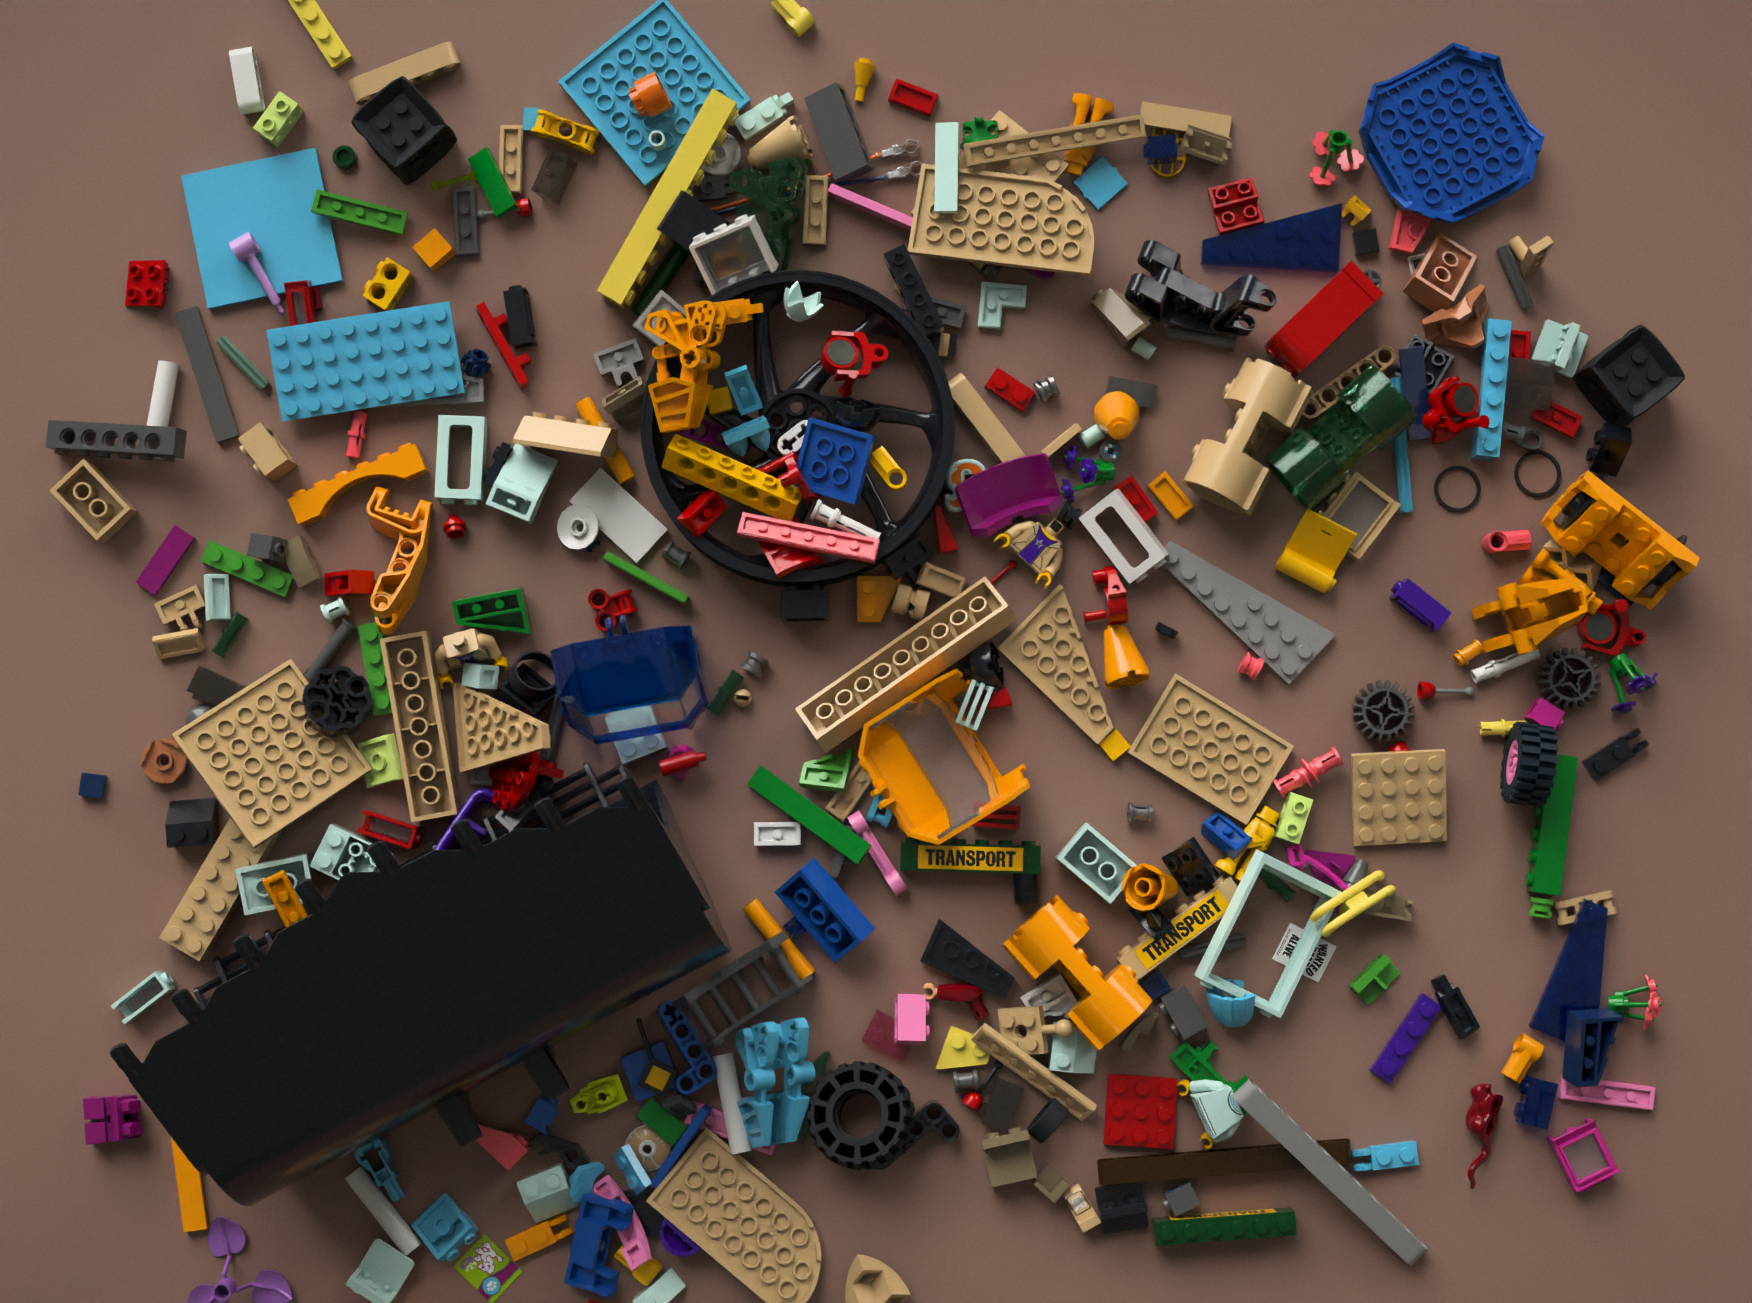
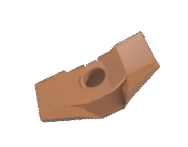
(1460, 323)

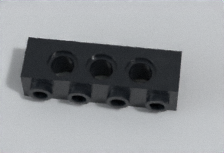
(913, 291)

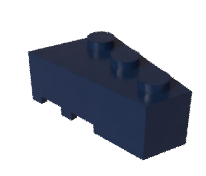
(1587, 1044)

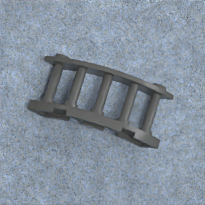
(733, 972)

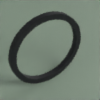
(1477, 484)
(1532, 493)

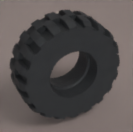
(829, 1101)

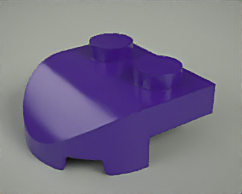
(675, 1240)

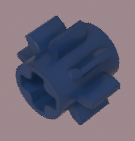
(475, 363)

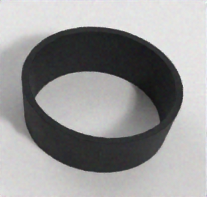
(521, 687)

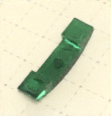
(819, 1065)

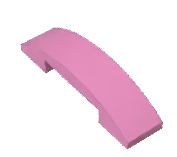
(635, 1242)

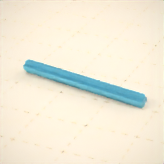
(1402, 464)

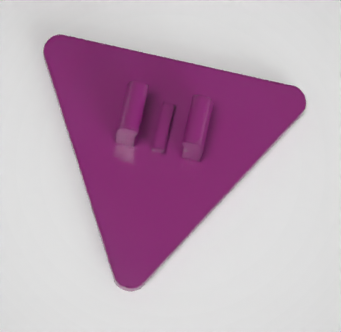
(1333, 861)

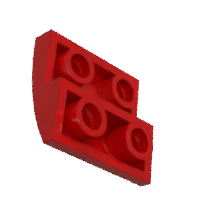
(1235, 206)

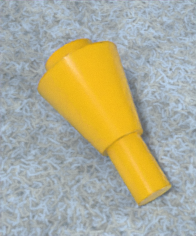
(863, 73)

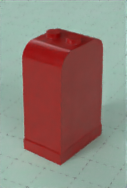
(1323, 319)

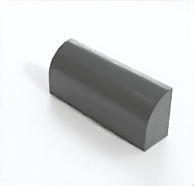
(839, 133)

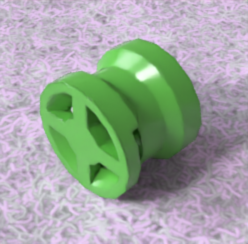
(1543, 905)

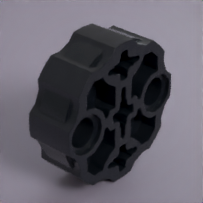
(314, 699)

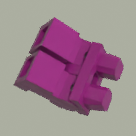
(113, 1118)

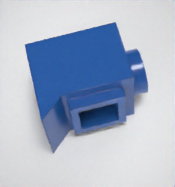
(543, 1114)

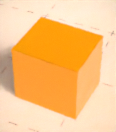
(434, 250)

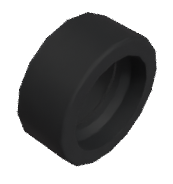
(1047, 1120)

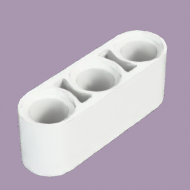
(247, 80)

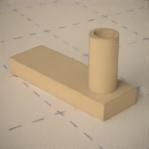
(1532, 257)

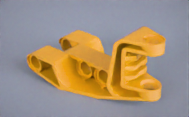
(399, 589)

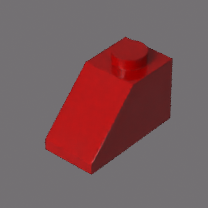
(349, 583)

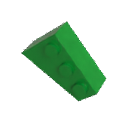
(494, 610)

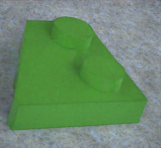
(828, 772)

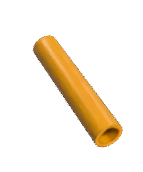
(618, 464)
(770, 928)

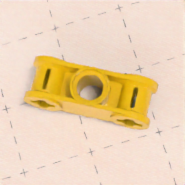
(555, 123)

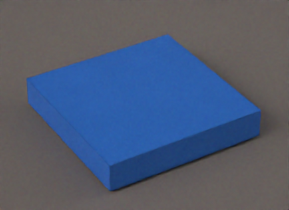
(636, 1063)

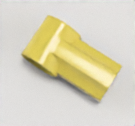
(796, 18)

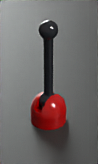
(974, 1099)

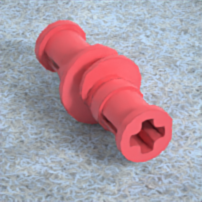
(1308, 771)

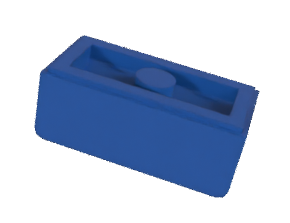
(1225, 835)

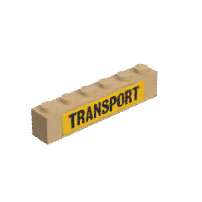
(1188, 923)

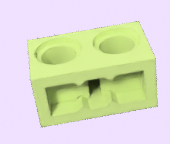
(278, 119)
(1293, 817)

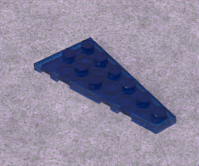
(1292, 243)
(1576, 974)

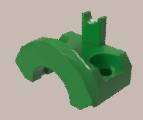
(978, 130)

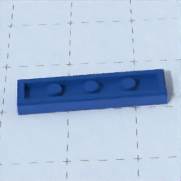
(681, 1145)

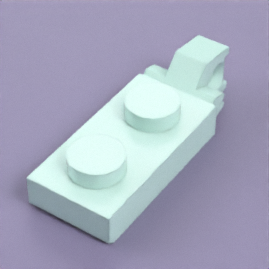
(763, 115)

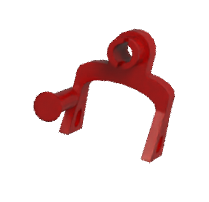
(791, 477)

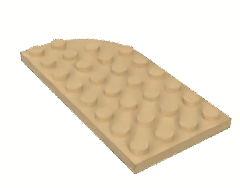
(1004, 223)
(741, 1221)

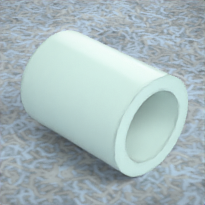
(657, 134)
(1143, 348)
(1091, 436)

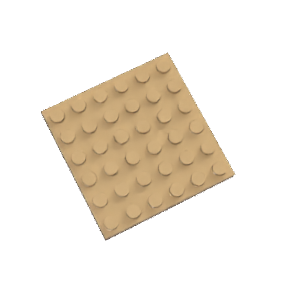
(266, 757)

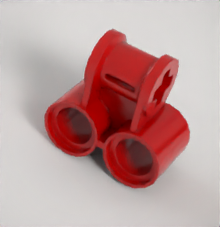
(613, 606)

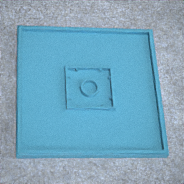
(275, 205)

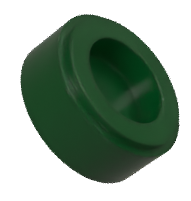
(344, 157)

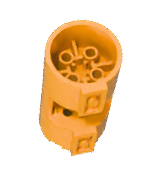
(1105, 1003)

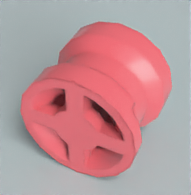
(1250, 666)

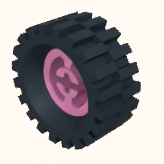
(1529, 764)

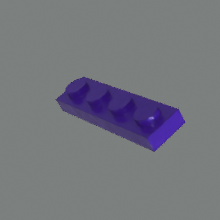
(1405, 1038)

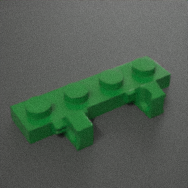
(1197, 1066)

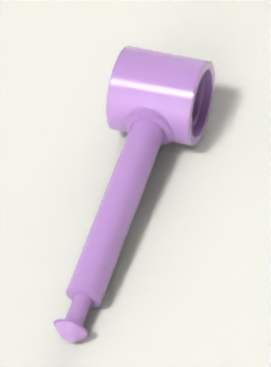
(247, 248)

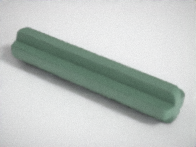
(243, 363)

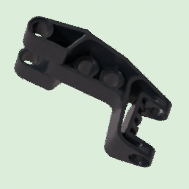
(1188, 304)

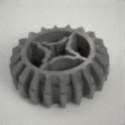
(1573, 686)
(1385, 700)

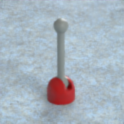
(524, 209)
(1427, 690)

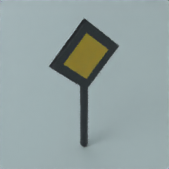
(657, 1075)

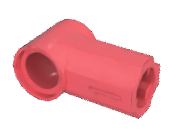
(1507, 541)

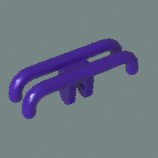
(477, 797)

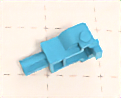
(386, 1175)

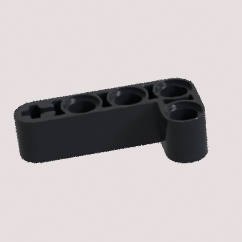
(928, 1123)

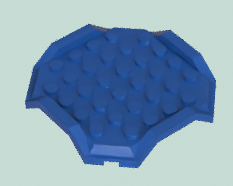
(1449, 136)

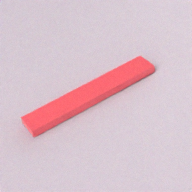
(808, 537)

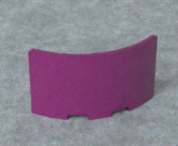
(1007, 491)

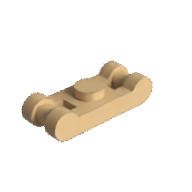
(1576, 902)

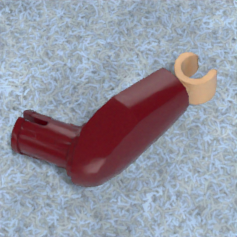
(960, 992)

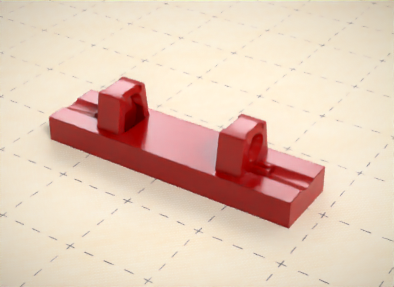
(493, 327)

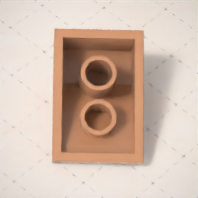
(1440, 273)

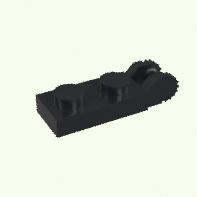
(1613, 755)

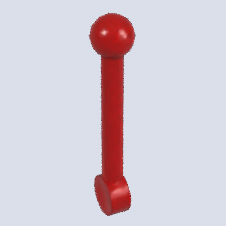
(1011, 565)

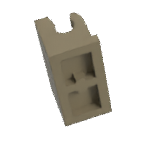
(1206, 144)
(1391, 907)

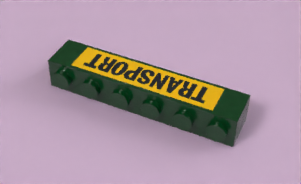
(971, 857)
(1223, 1226)

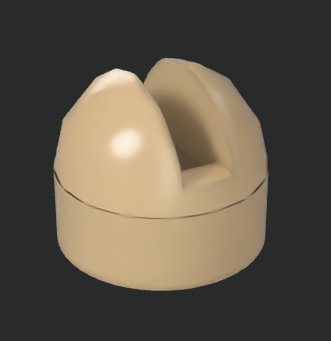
(742, 703)

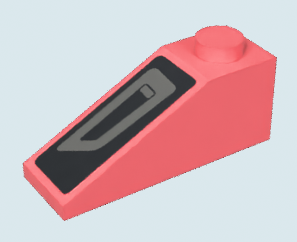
(503, 1144)

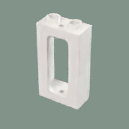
(1137, 526)

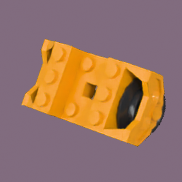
(1619, 539)

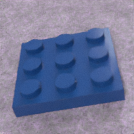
(835, 460)

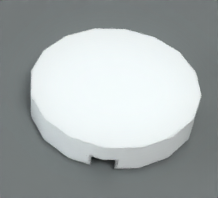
(726, 158)

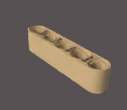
(415, 68)
(1334, 387)
(983, 420)

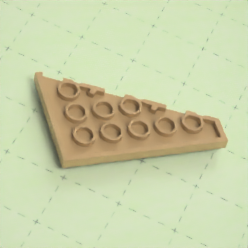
(1055, 661)
(493, 731)

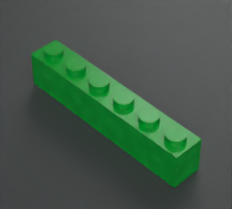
(1551, 832)

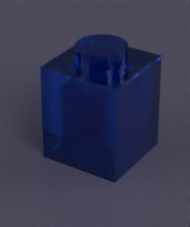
(1160, 149)

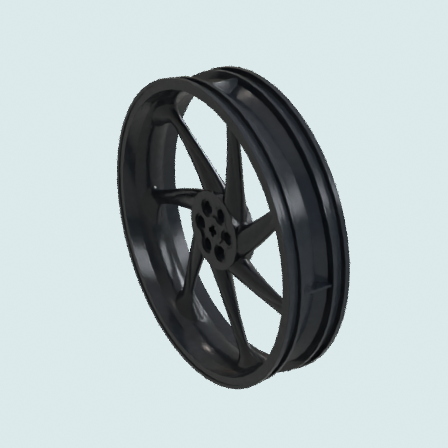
(881, 318)

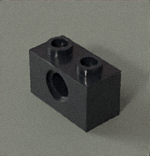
(1609, 449)

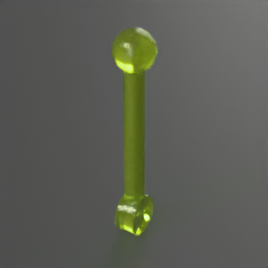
(436, 185)

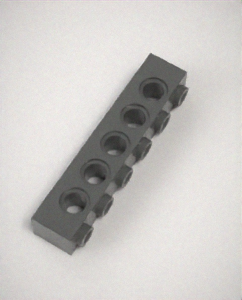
(61, 434)

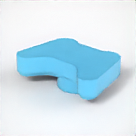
(583, 1180)

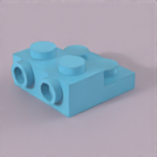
(445, 1228)

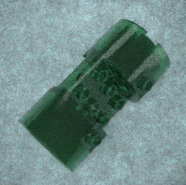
(1365, 418)

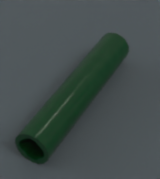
(661, 278)

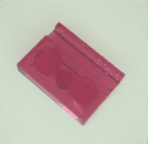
(881, 1035)

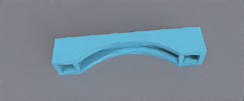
(1494, 367)

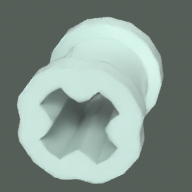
(327, 609)

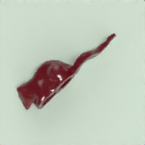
(1482, 1121)

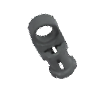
(1519, 434)

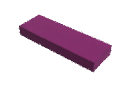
(165, 560)

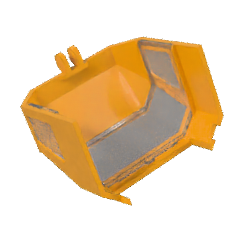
(932, 768)

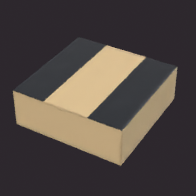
(945, 345)

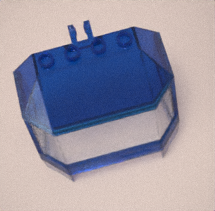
(631, 683)

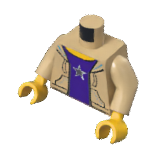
(1036, 546)
(466, 647)

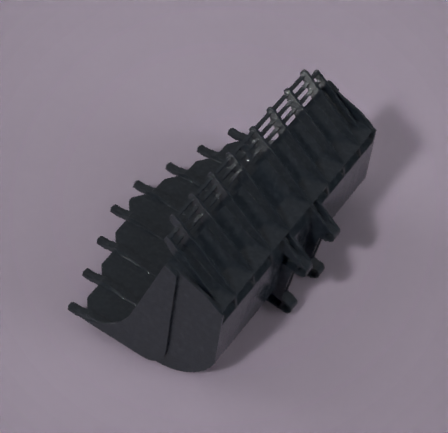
(427, 986)

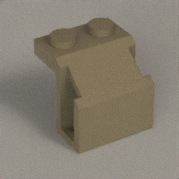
(1009, 1157)

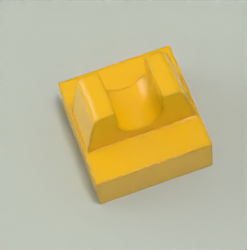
(1357, 208)

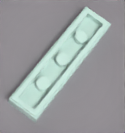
(946, 168)

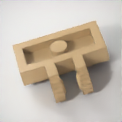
(181, 605)

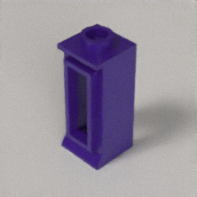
(1419, 604)

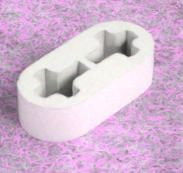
(792, 434)

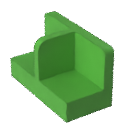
(1374, 978)

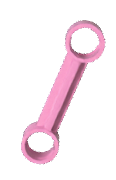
(878, 854)

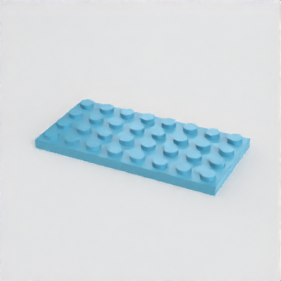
(366, 361)

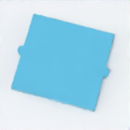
(1100, 183)

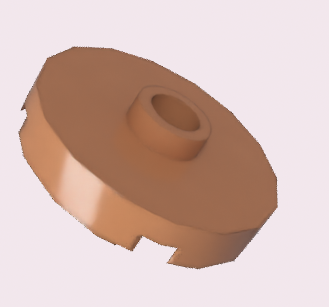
(152, 761)

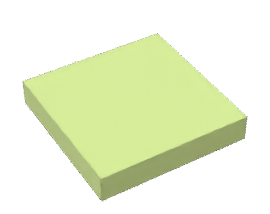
(383, 758)

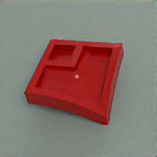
(788, 559)

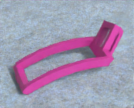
(1305, 859)

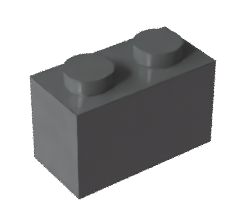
(1182, 1011)

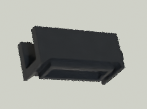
(519, 317)

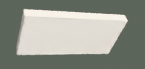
(620, 515)

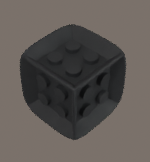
(404, 130)
(1629, 376)

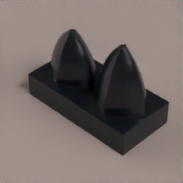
(1153, 922)

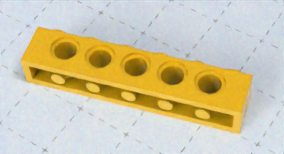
(731, 478)

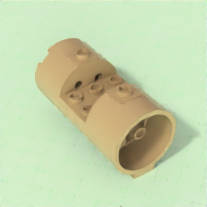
(1263, 399)

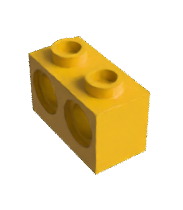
(393, 288)

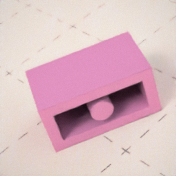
(910, 1019)

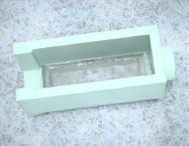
(144, 995)

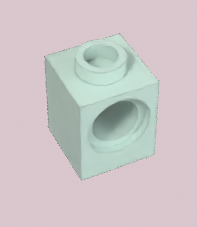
(480, 675)

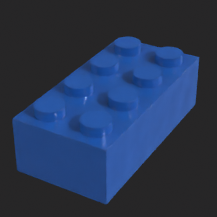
(824, 910)

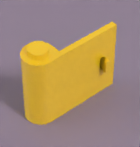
(1315, 551)

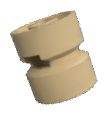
(910, 602)

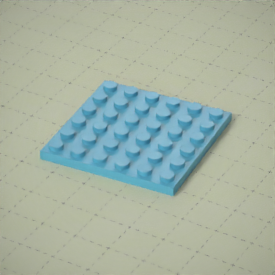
(686, 67)

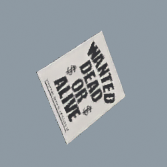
(1318, 960)

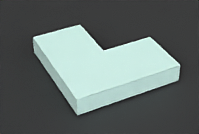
(998, 296)

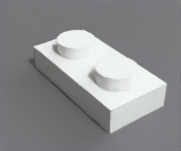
(777, 833)

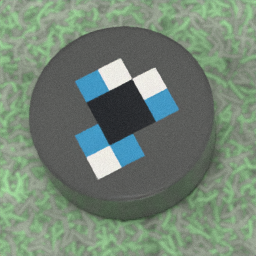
(1110, 451)

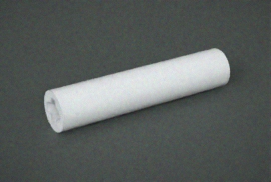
(162, 395)
(729, 1096)
(383, 1211)

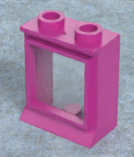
(1583, 1156)

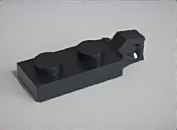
(1455, 1007)

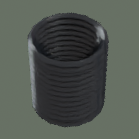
(1025, 888)

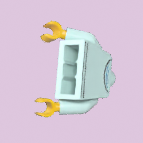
(1215, 1107)

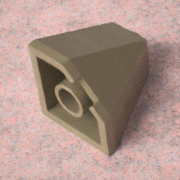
(1120, 316)

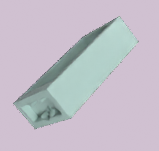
(476, 490)

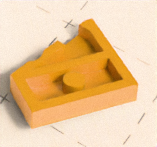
(874, 597)

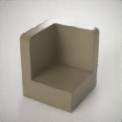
(1050, 1183)

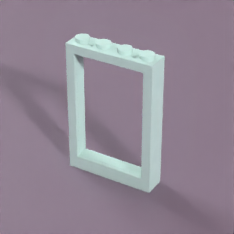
(1301, 952)

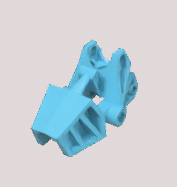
(768, 1047)

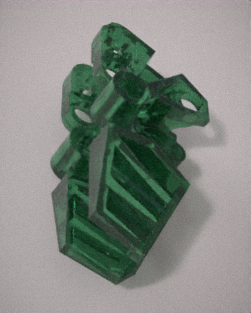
(771, 196)

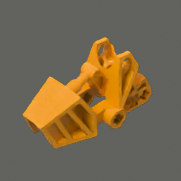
(683, 400)
(1534, 612)

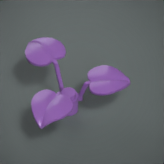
(228, 1238)

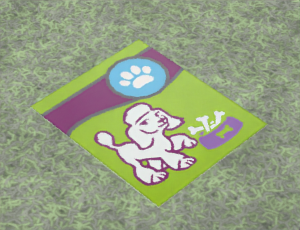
(487, 1269)

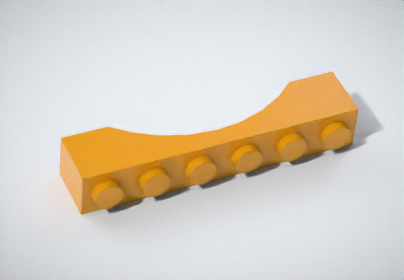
(314, 503)

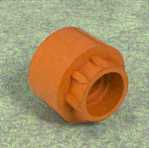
(649, 96)

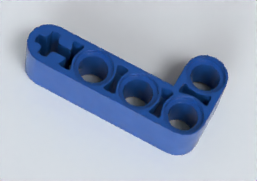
(682, 1045)

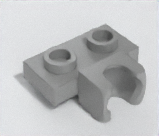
(619, 360)

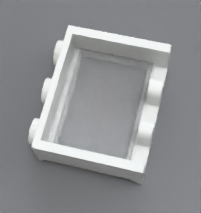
(732, 253)

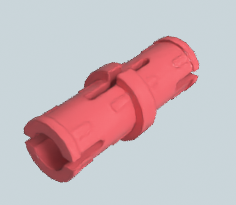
(356, 434)

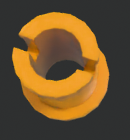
(1463, 656)

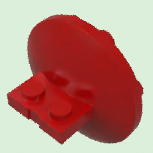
(515, 779)

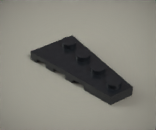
(961, 959)

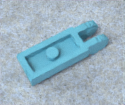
(1388, 1156)

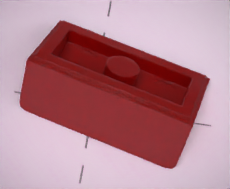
(702, 512)

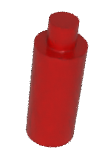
(681, 762)

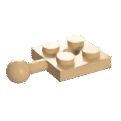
(1033, 1019)

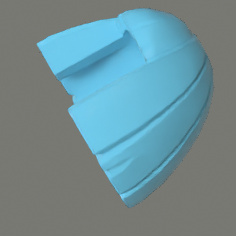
(1231, 1011)

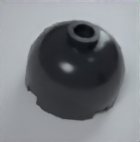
(855, 414)
(984, 666)

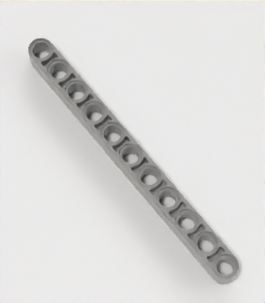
(1329, 1172)

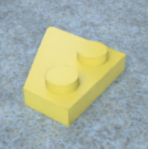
(961, 1051)

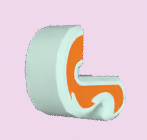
(956, 476)

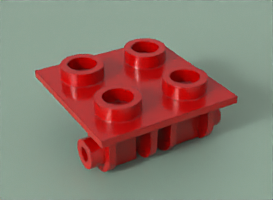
(147, 283)

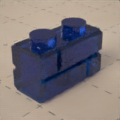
(1535, 1102)

